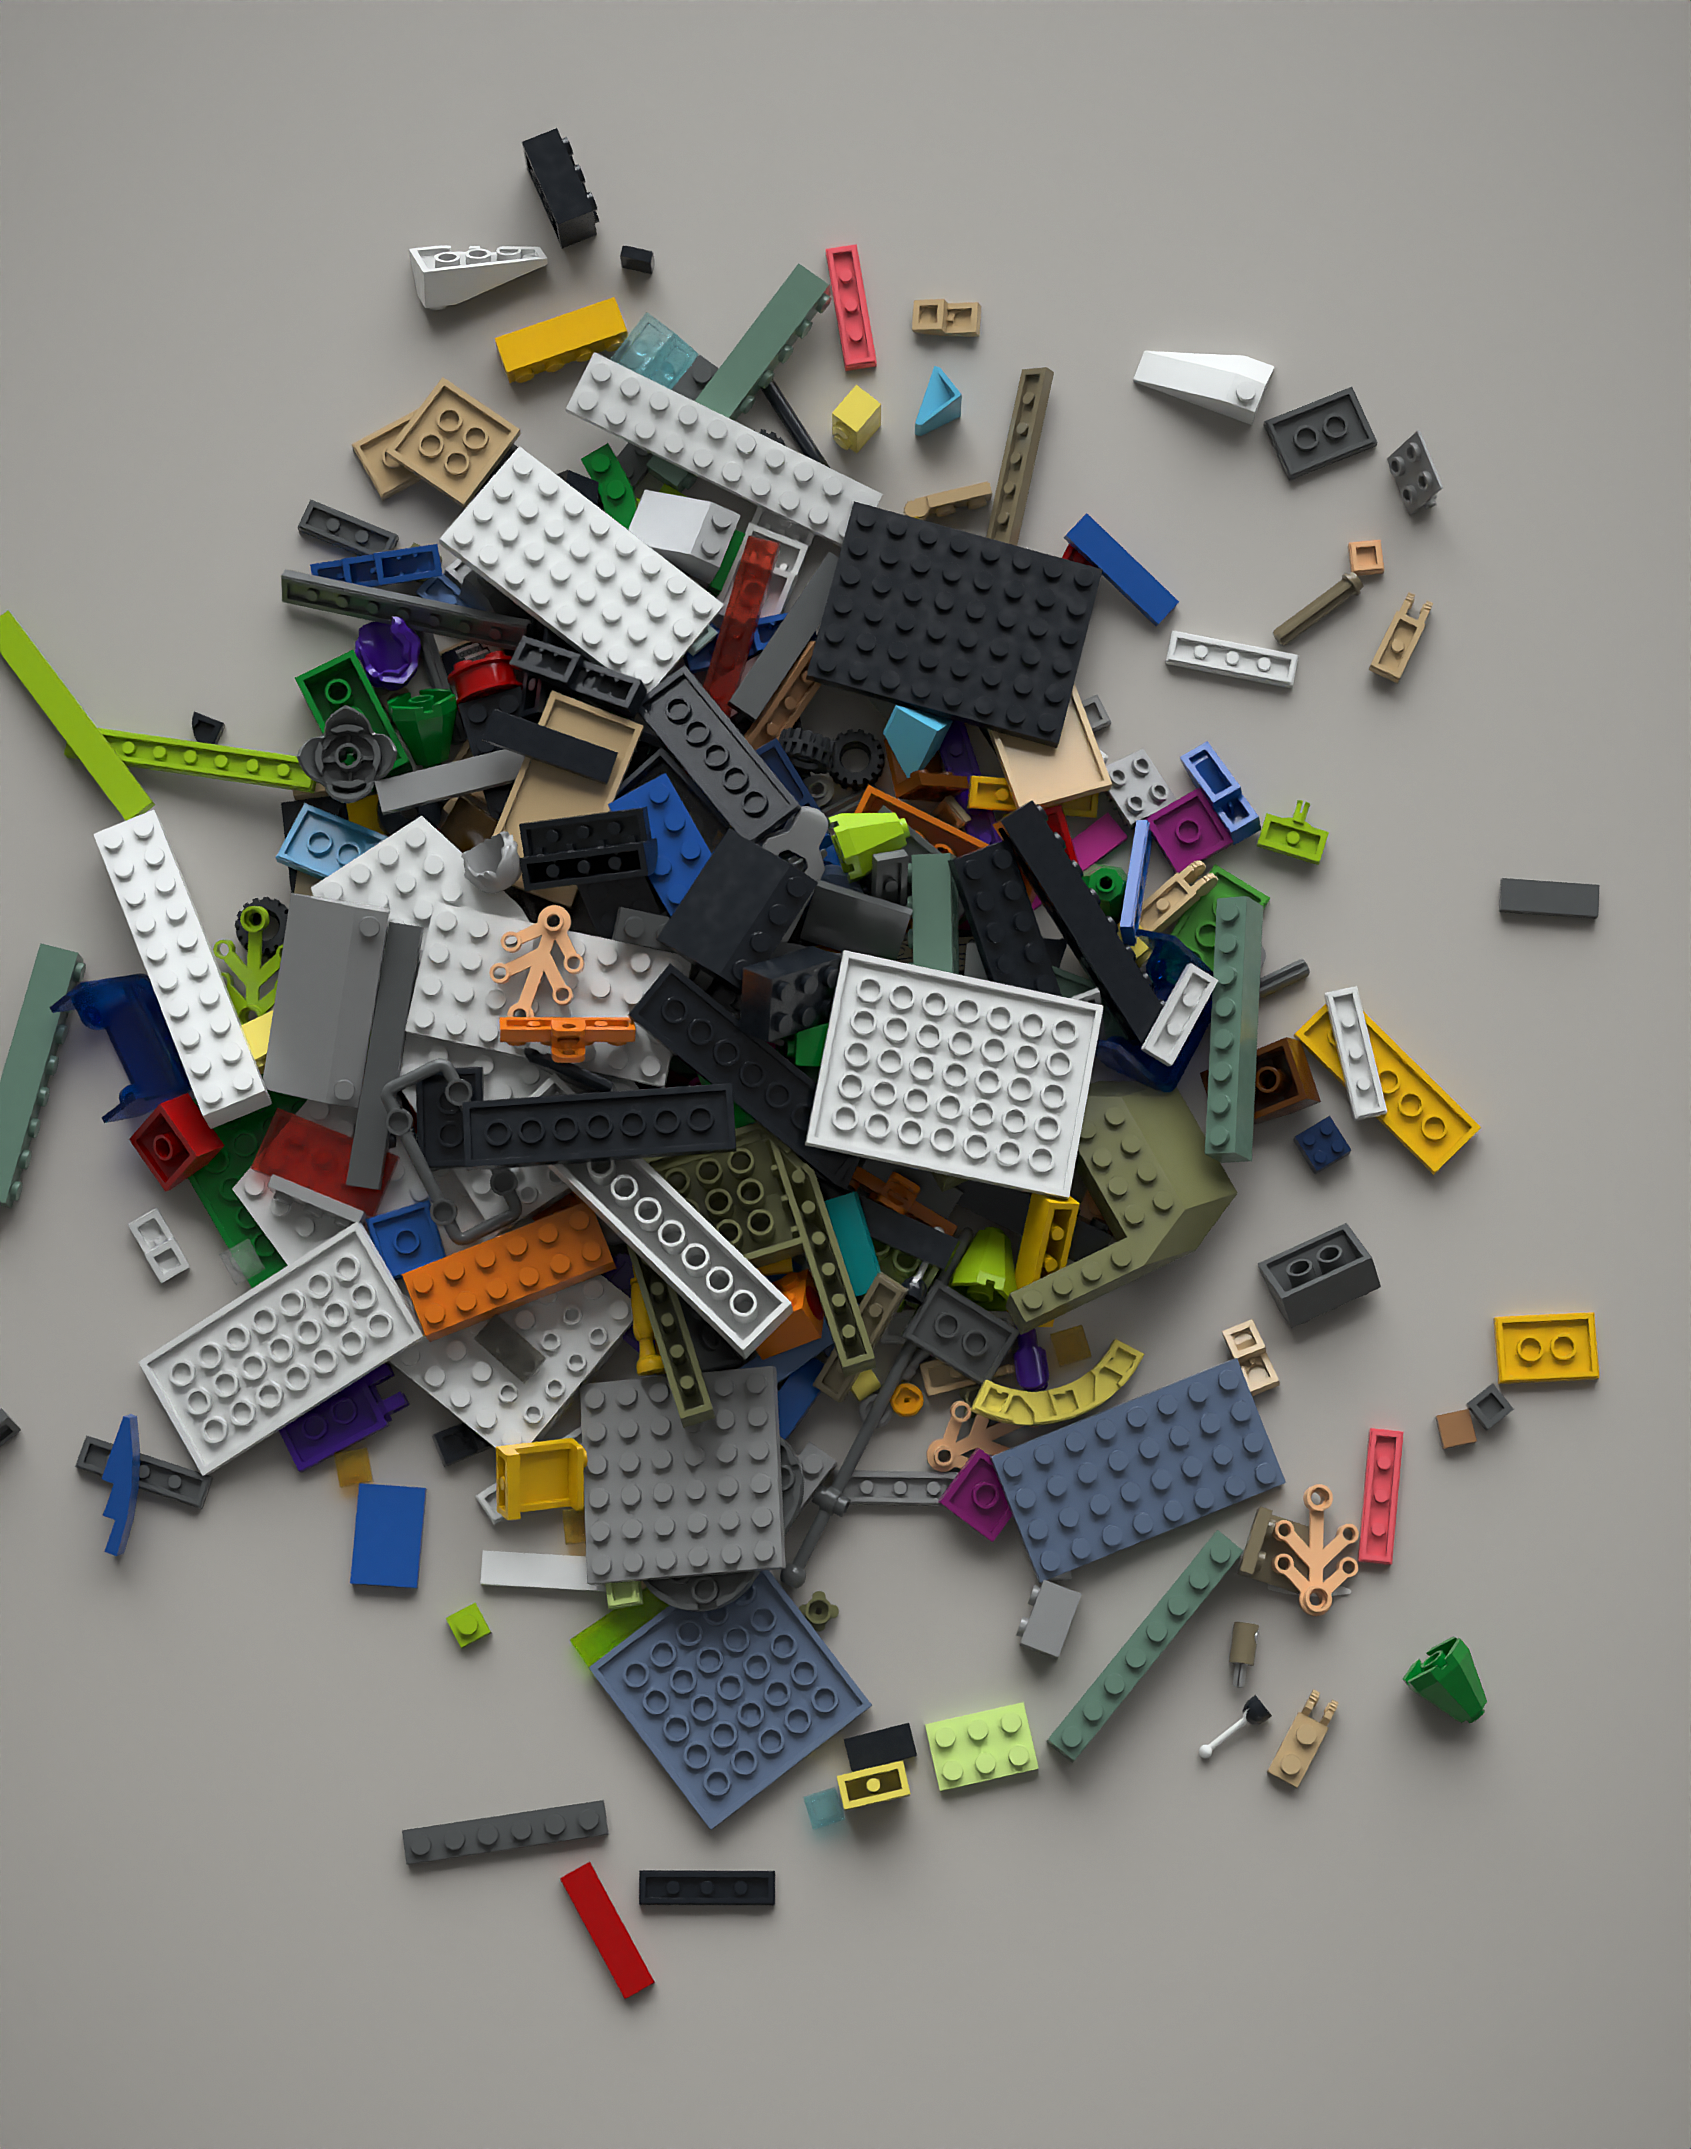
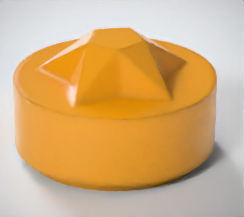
(907, 1400)

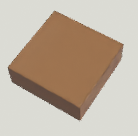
(1456, 1429)

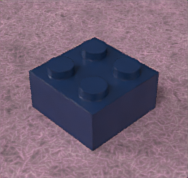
(1322, 1145)

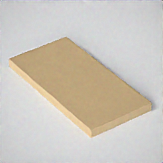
(1052, 773)
(553, 793)

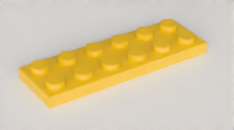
(1416, 1106)

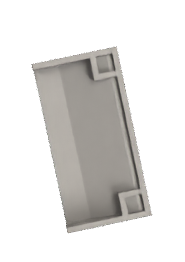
(325, 999)

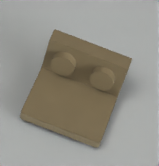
(1263, 1547)

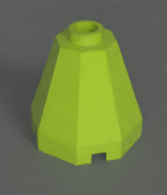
(863, 835)
(986, 1270)

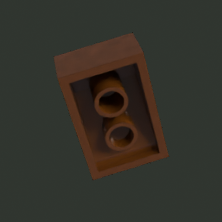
(1281, 1081)

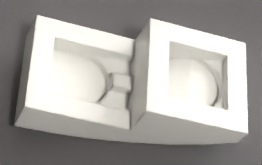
(159, 1245)

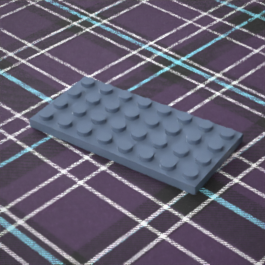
(1137, 1470)

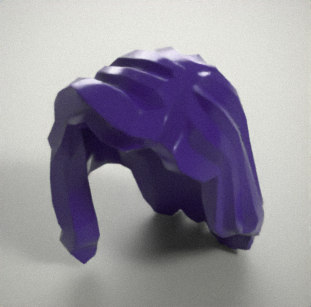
(388, 653)

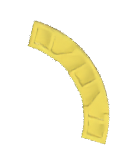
(1064, 1402)

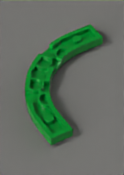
(613, 486)

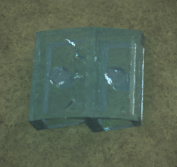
(655, 352)

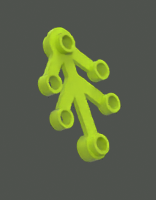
(253, 974)

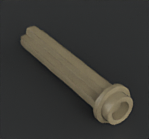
(1318, 608)

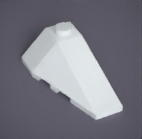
(453, 277)
(1216, 382)

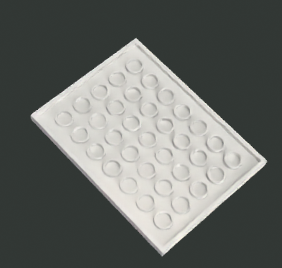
(954, 1075)

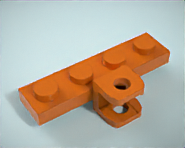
(567, 1034)
(899, 1196)

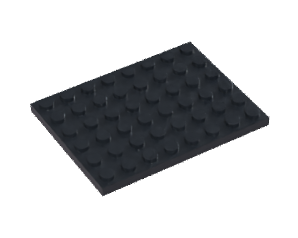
(954, 624)

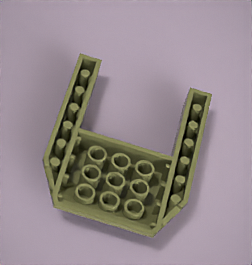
(1152, 1186)
(770, 1212)

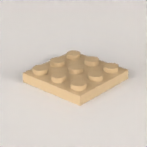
(453, 442)

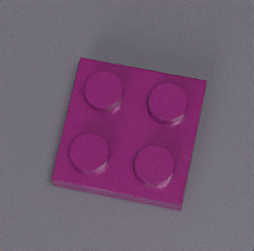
(1188, 831)
(978, 1497)

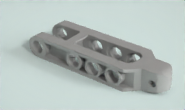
(803, 837)

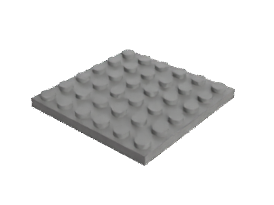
(676, 1496)

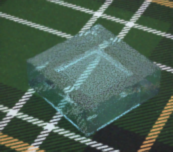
(824, 1808)

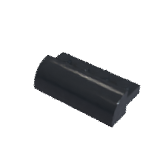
(587, 849)

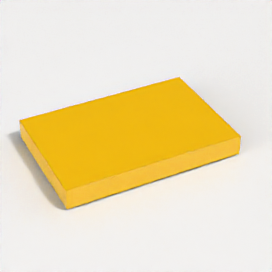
(1546, 1348)

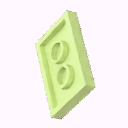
(981, 1746)

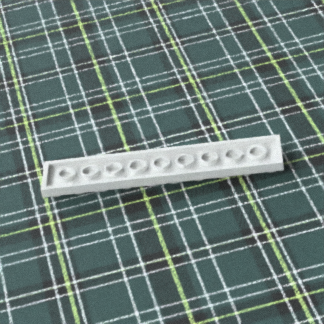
(717, 449)

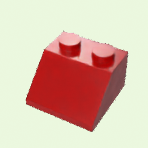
(176, 1141)

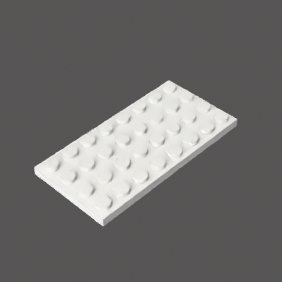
(580, 572)
(463, 1004)
(282, 1348)

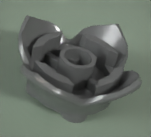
(347, 733)

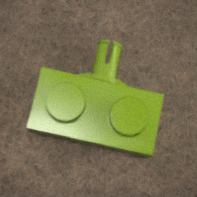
(1293, 836)

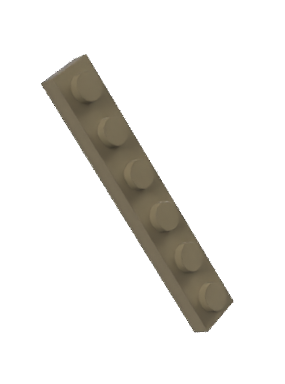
(1020, 455)

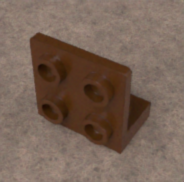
(925, 784)

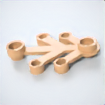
(540, 959)
(978, 1437)
(1315, 1556)

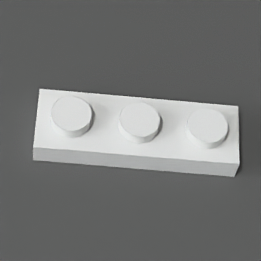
(1179, 1014)

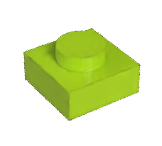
(468, 1625)

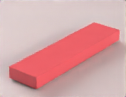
(851, 307)
(1380, 1496)

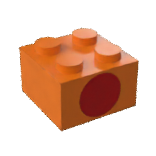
(803, 1324)

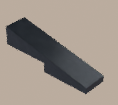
(585, 679)

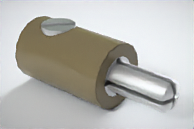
(1243, 1650)

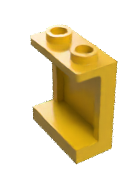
(539, 1476)

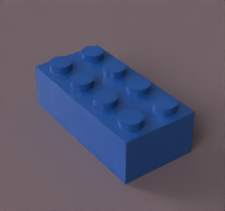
(679, 842)

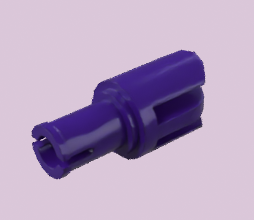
(1031, 1363)

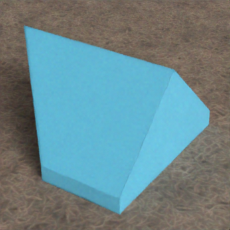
(939, 405)
(915, 737)

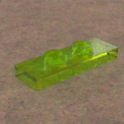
(615, 1628)

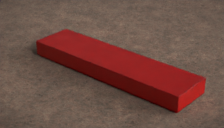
(607, 1930)

